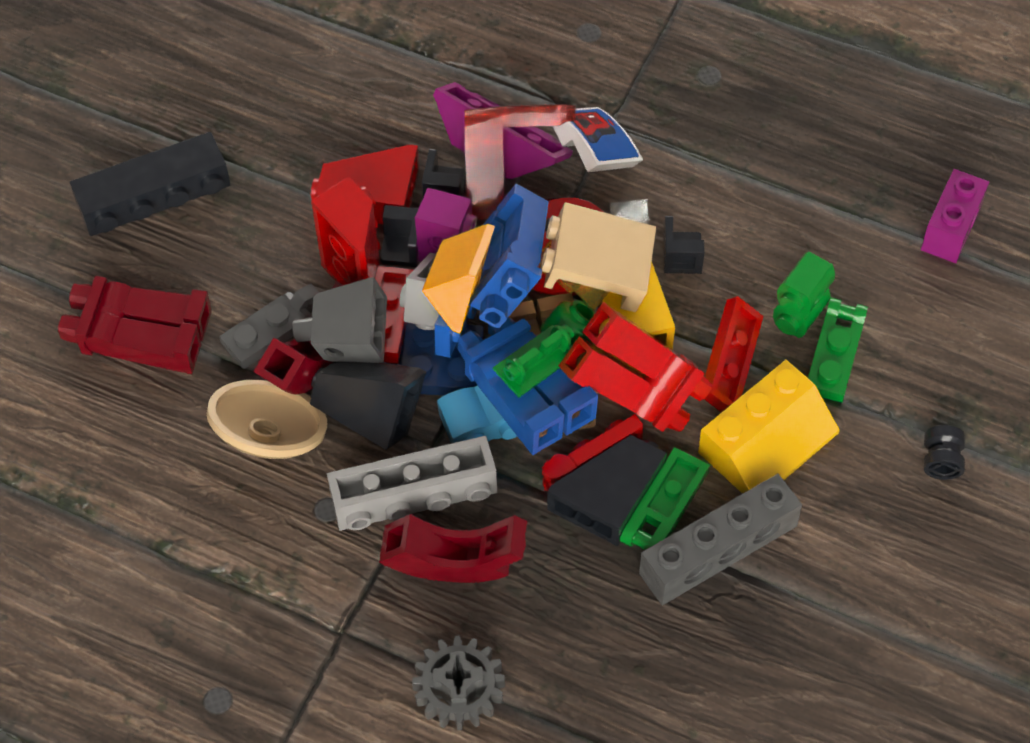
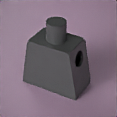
(347, 323)

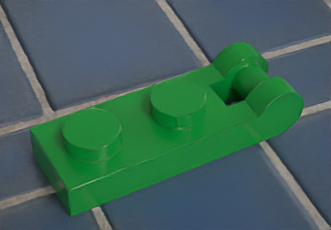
(837, 349)
(666, 499)

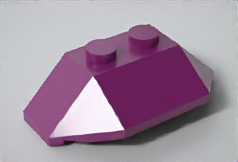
(523, 147)

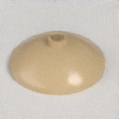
(265, 419)

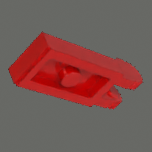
(586, 450)

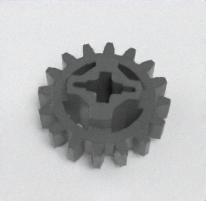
(477, 682)

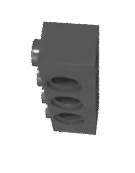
(719, 539)

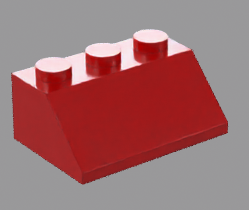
(347, 232)

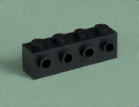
(150, 184)

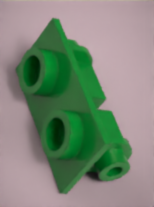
(535, 359)

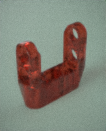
(485, 147)

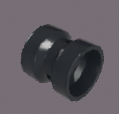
(944, 452)

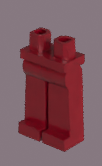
(137, 324)

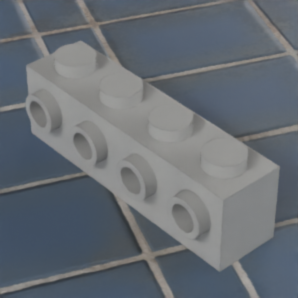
(413, 483)

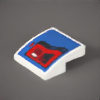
(599, 140)

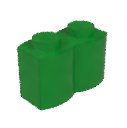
(803, 295)

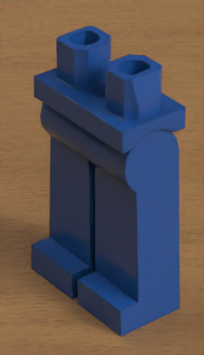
(512, 255)
(542, 407)

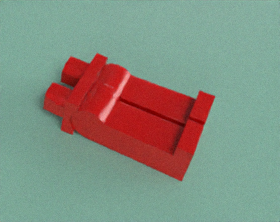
(654, 396)

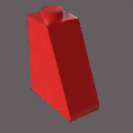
(386, 174)

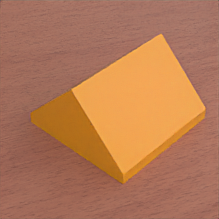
(457, 273)

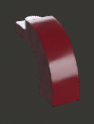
(291, 364)
(453, 555)

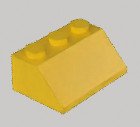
(768, 429)

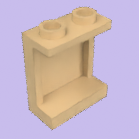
(600, 252)

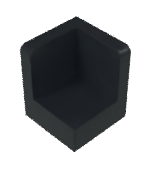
(442, 178)
(399, 236)
(682, 250)

